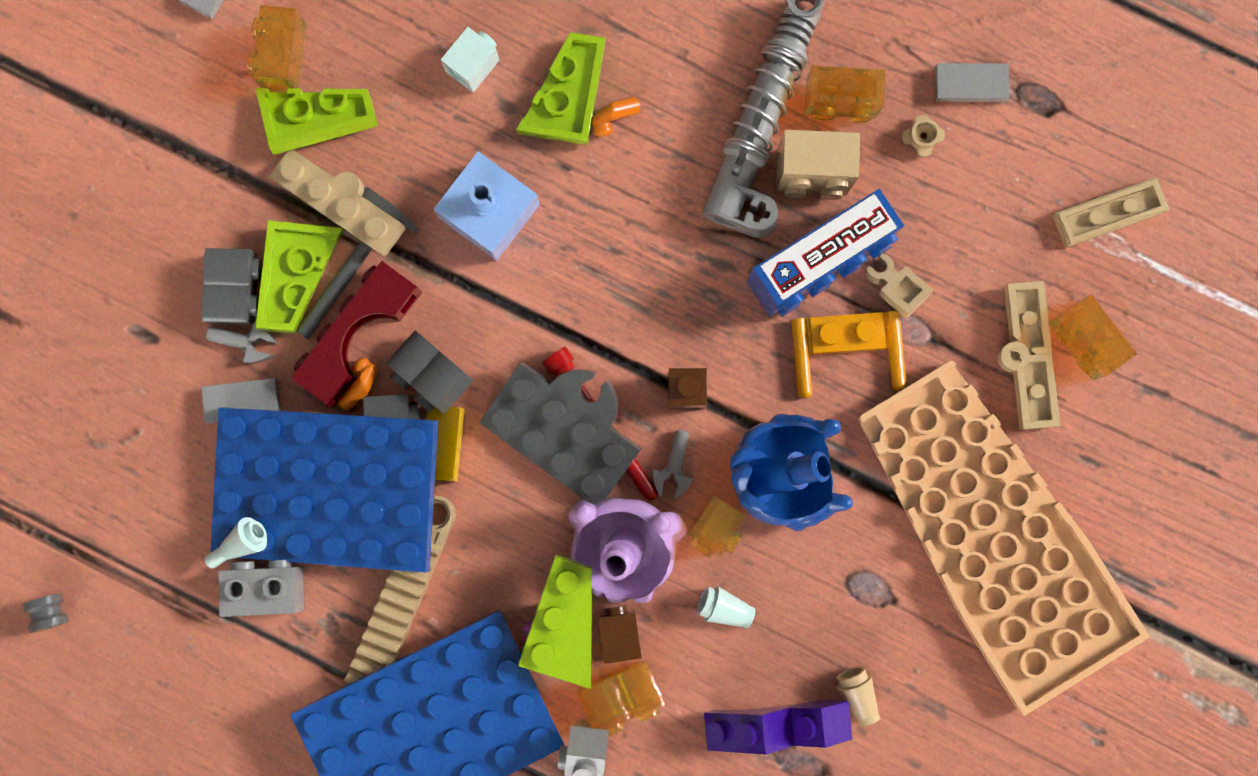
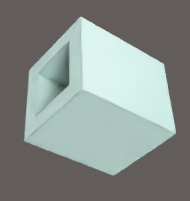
(471, 58)

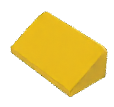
(448, 442)

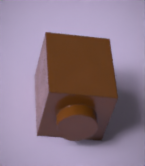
(687, 388)
(619, 635)

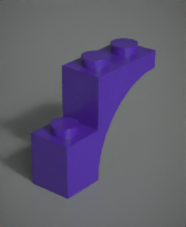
(777, 728)

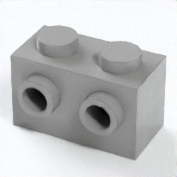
(261, 590)
(584, 752)

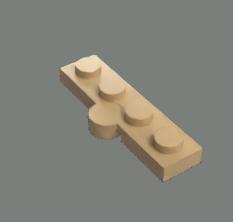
(339, 201)
(1030, 355)

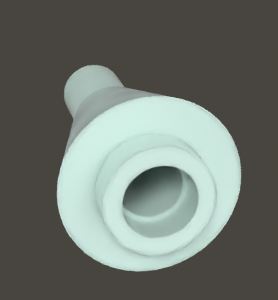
(244, 539)

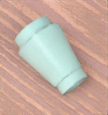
(724, 608)

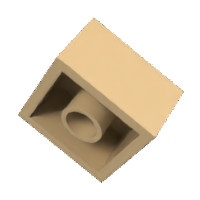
(817, 163)

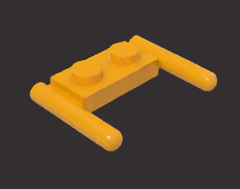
(847, 335)

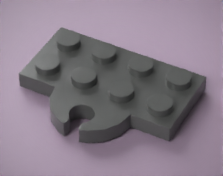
(563, 429)

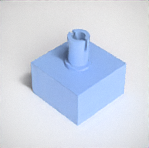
(487, 206)

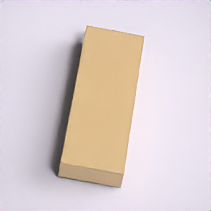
(1110, 212)

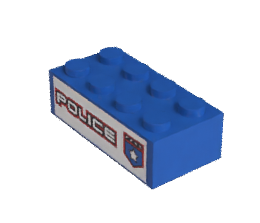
(825, 252)

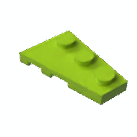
(569, 93)
(306, 118)
(291, 272)
(562, 625)

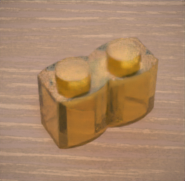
(622, 697)

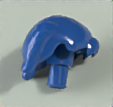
(786, 472)

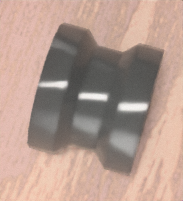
(45, 613)

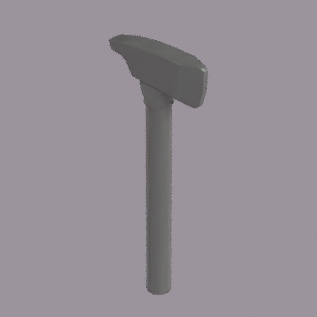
(350, 267)

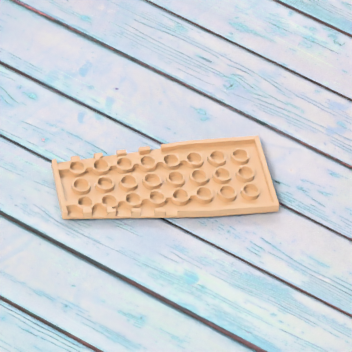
(999, 541)

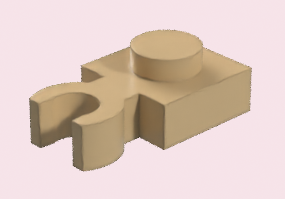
(900, 290)

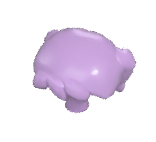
(626, 546)

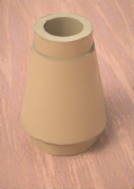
(858, 689)

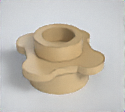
(933, 135)

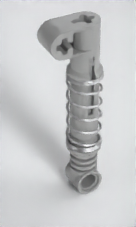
(753, 132)

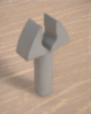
(243, 342)
(674, 466)

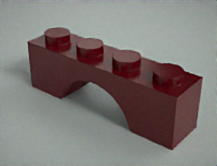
(327, 368)

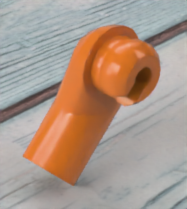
(611, 112)
(361, 386)

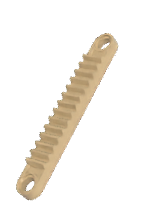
(398, 607)

